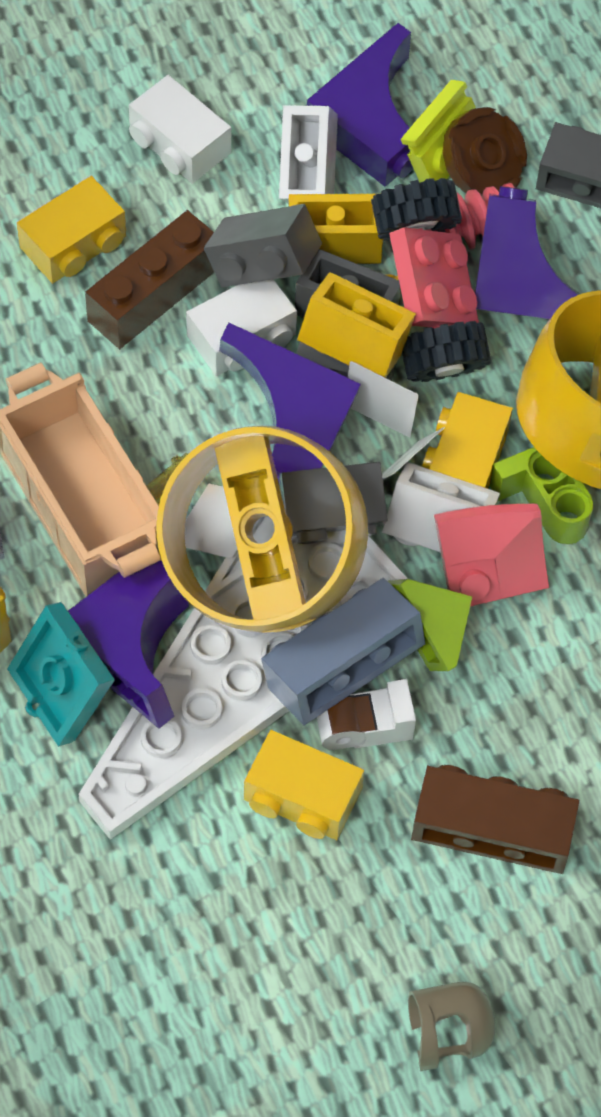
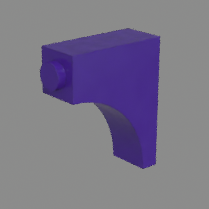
(367, 118)
(512, 265)
(298, 392)
(125, 626)

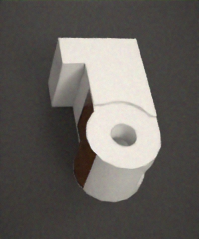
(369, 718)

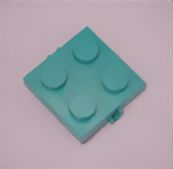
(60, 674)

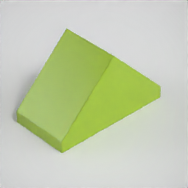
(443, 621)

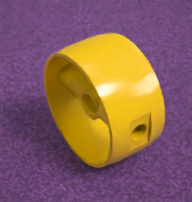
(550, 406)
(254, 493)

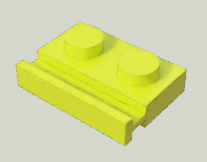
(427, 134)

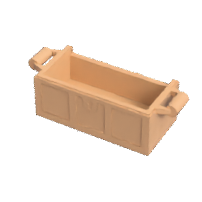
(78, 478)

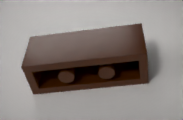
(150, 280)
(495, 818)

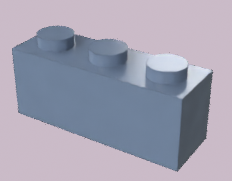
(343, 650)

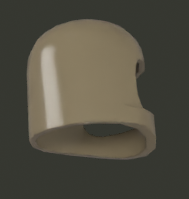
(443, 1001)

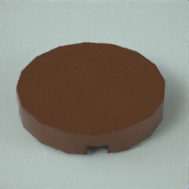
(484, 150)

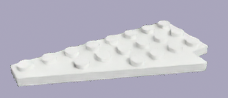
(213, 689)

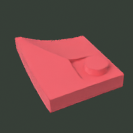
(493, 551)

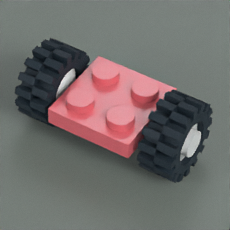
(432, 279)

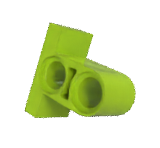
(552, 496)

